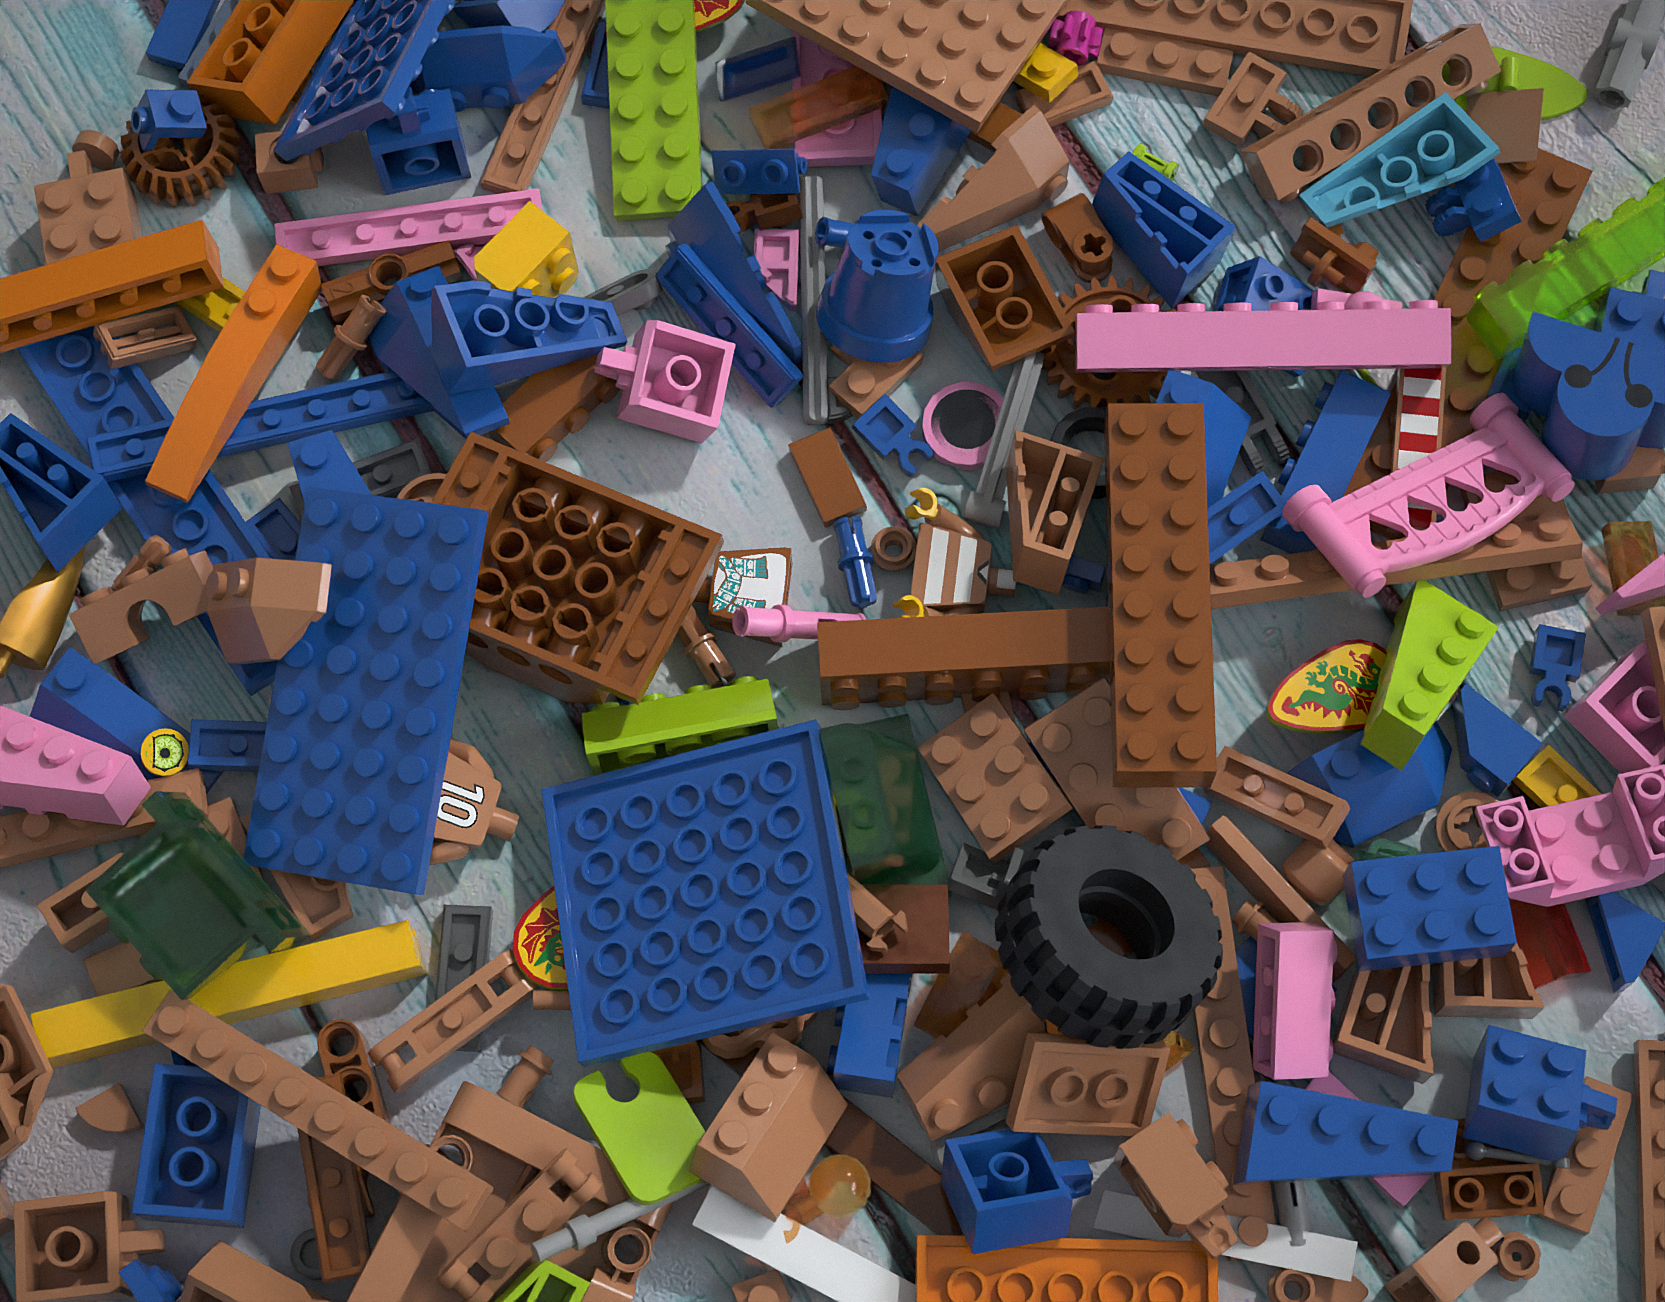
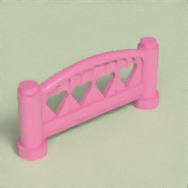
(1500, 441)

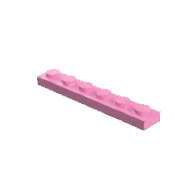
(403, 228)

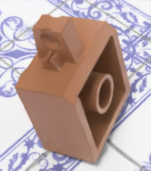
(86, 210)
(1177, 1184)
(77, 1246)

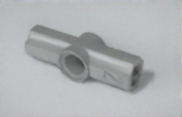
(1629, 52)

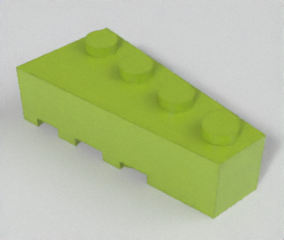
(1424, 666)

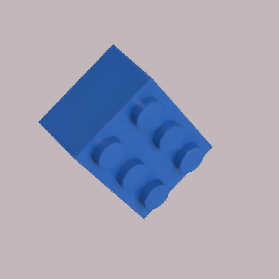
(1429, 908)
(195, 1150)

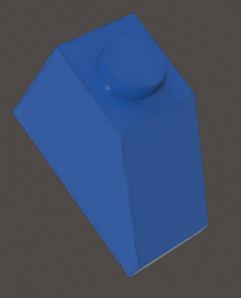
(1489, 742)

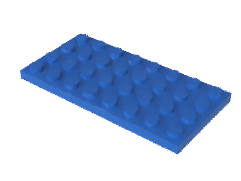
(368, 693)

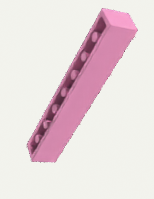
(1263, 339)

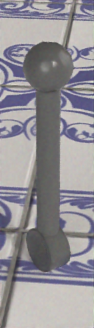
(1476, 1151)

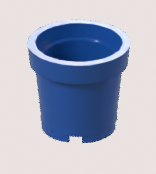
(881, 289)

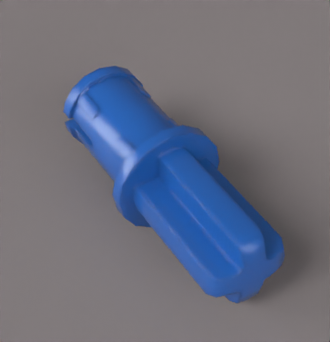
(855, 562)

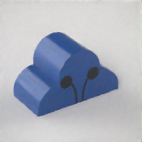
(1595, 395)

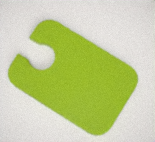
(647, 1138)

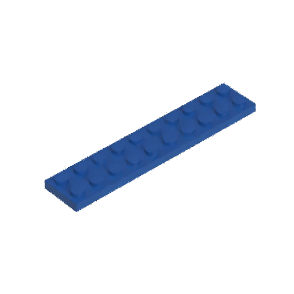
(109, 400)

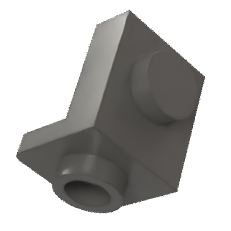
(979, 877)

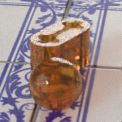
(835, 1188)

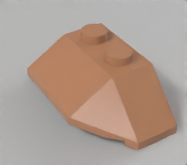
(264, 605)
(23, 1073)

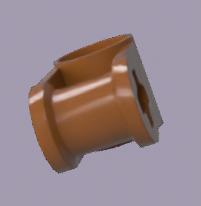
(1080, 237)

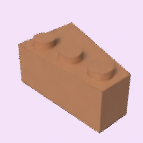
(1047, 507)
(1486, 988)
(1388, 1021)

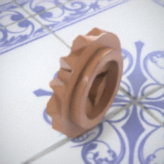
(1457, 813)

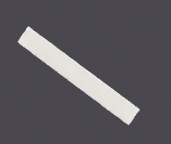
(1319, 1256)

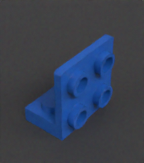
(1261, 284)

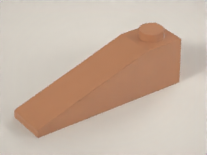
(1014, 181)

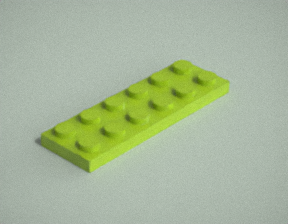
(653, 107)

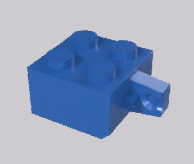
(419, 144)
(1636, 315)
(1531, 1095)
(1010, 1189)

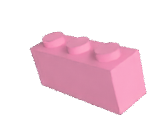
(1293, 1000)

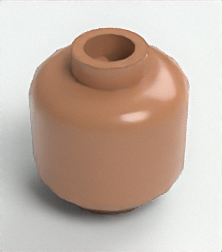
(1317, 871)

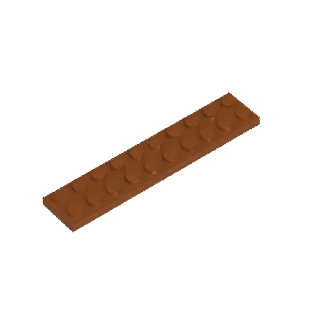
(1545, 199)

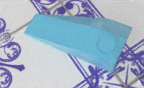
(1413, 158)

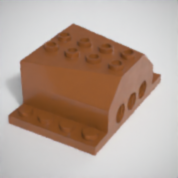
(573, 576)

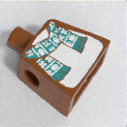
(746, 579)

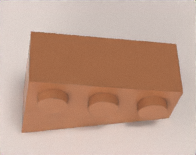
(973, 1066)

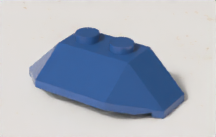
(490, 65)
(1374, 788)

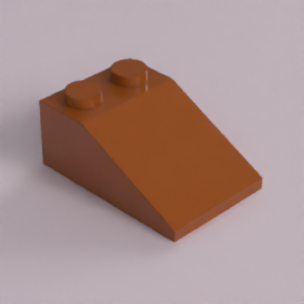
(1001, 298)

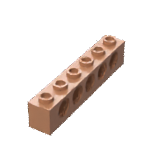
(1271, 157)

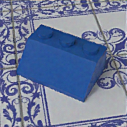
(1223, 422)

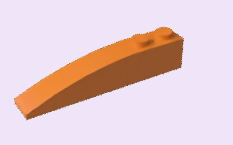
(235, 370)

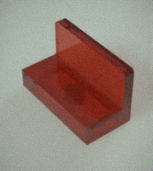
(1548, 942)

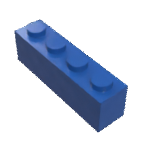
(1329, 450)

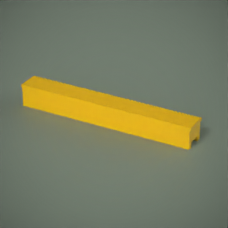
(238, 994)

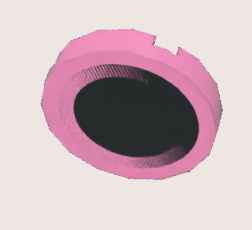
(961, 424)

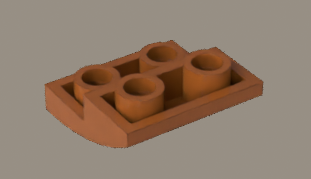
(1487, 1185)

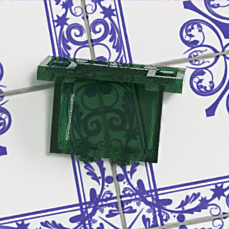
(883, 803)
(190, 899)

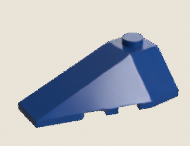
(713, 235)

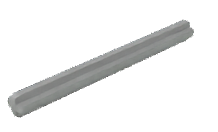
(812, 282)

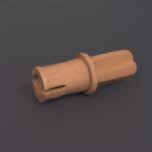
(350, 337)
(704, 650)

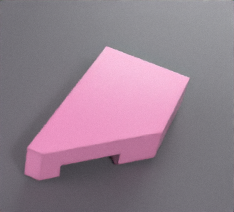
(779, 260)

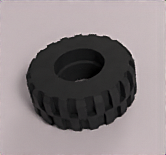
(1078, 979)

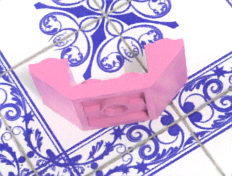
(1581, 844)

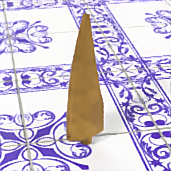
(38, 616)

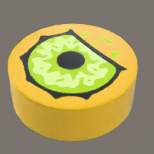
(164, 752)

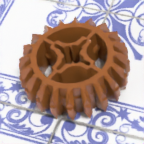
(171, 175)

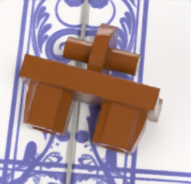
(1333, 257)

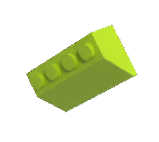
(676, 724)

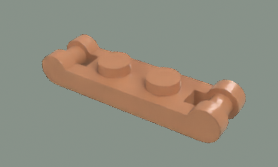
(452, 1021)
(529, 1217)

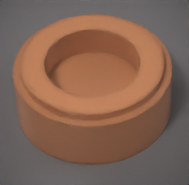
(99, 148)

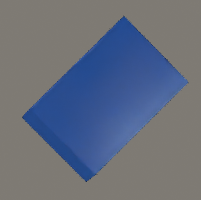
(1624, 936)

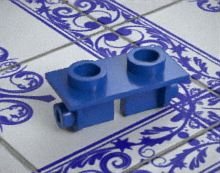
(758, 171)

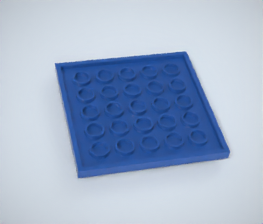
(702, 894)

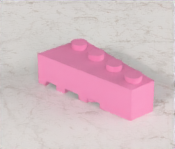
(65, 773)

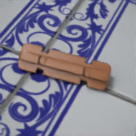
(149, 557)

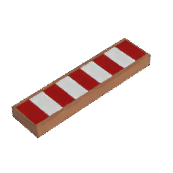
(1417, 427)

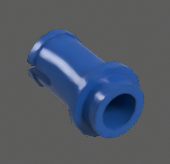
(832, 232)

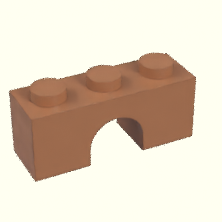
(114, 620)

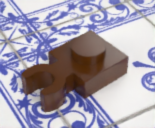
(766, 211)

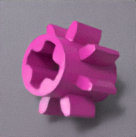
(1076, 37)

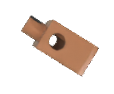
(1449, 1264)

